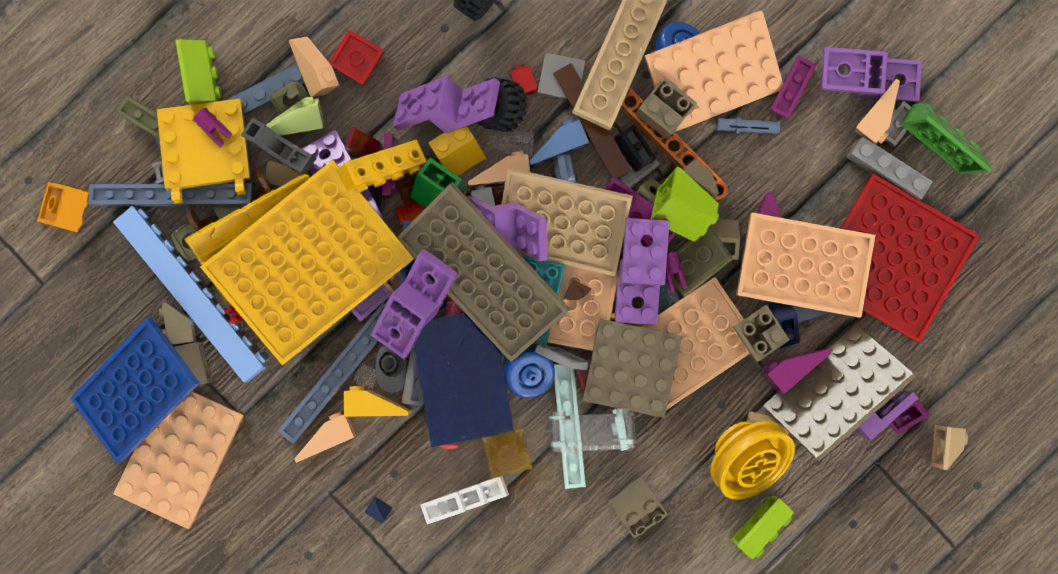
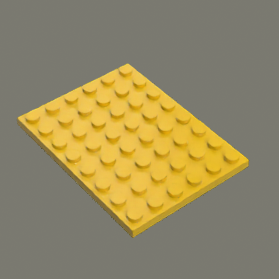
(307, 263)

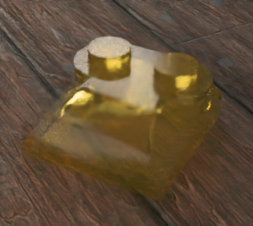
(507, 453)

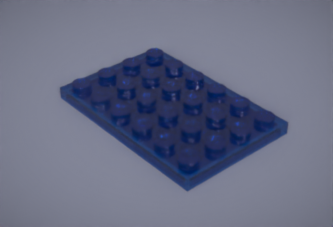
(461, 381)

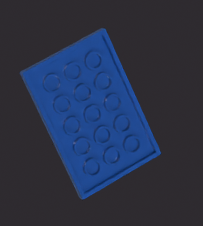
(134, 390)

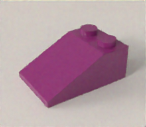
(787, 372)

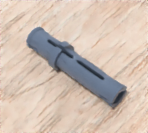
(740, 125)

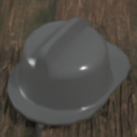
(390, 370)

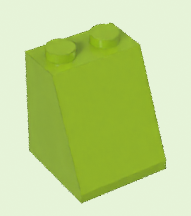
(685, 206)

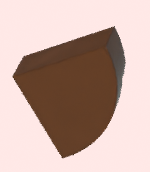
(576, 291)

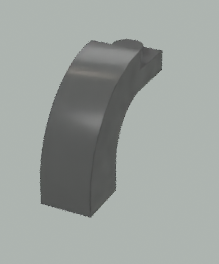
(278, 147)

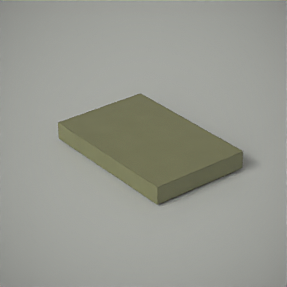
(701, 260)

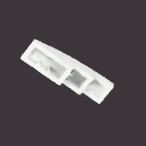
(464, 499)

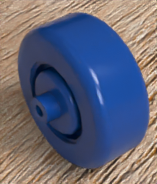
(674, 33)
(529, 373)

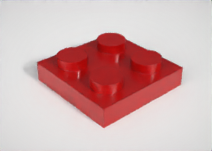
(356, 57)

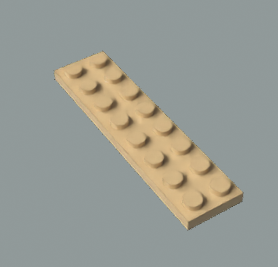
(618, 61)

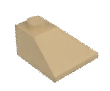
(947, 446)

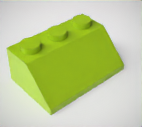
(198, 71)
(763, 526)

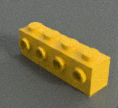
(381, 166)

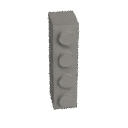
(888, 167)

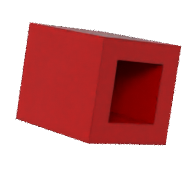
(524, 77)

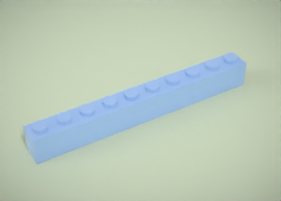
(190, 294)

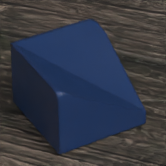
(378, 509)

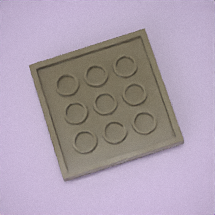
(632, 368)

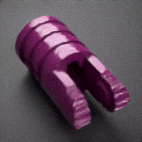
(210, 124)
(673, 268)

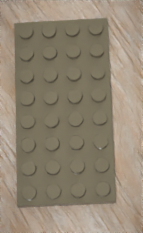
(492, 280)

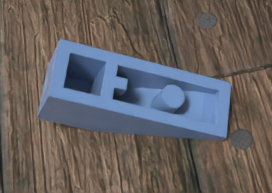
(565, 140)

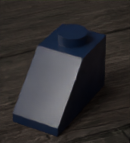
(788, 321)

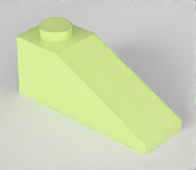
(300, 117)

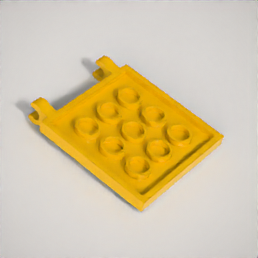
(193, 157)

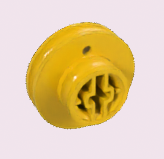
(751, 458)

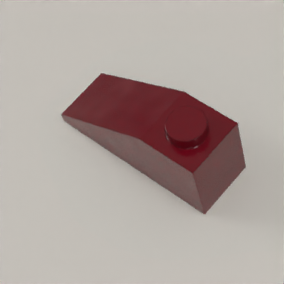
(361, 144)

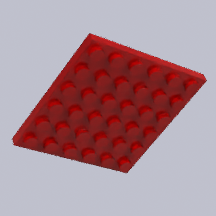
(912, 256)

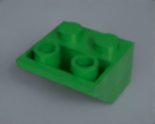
(432, 181)

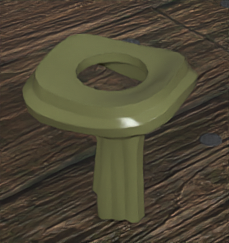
(292, 89)
(645, 191)
(177, 237)

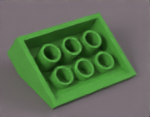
(945, 140)

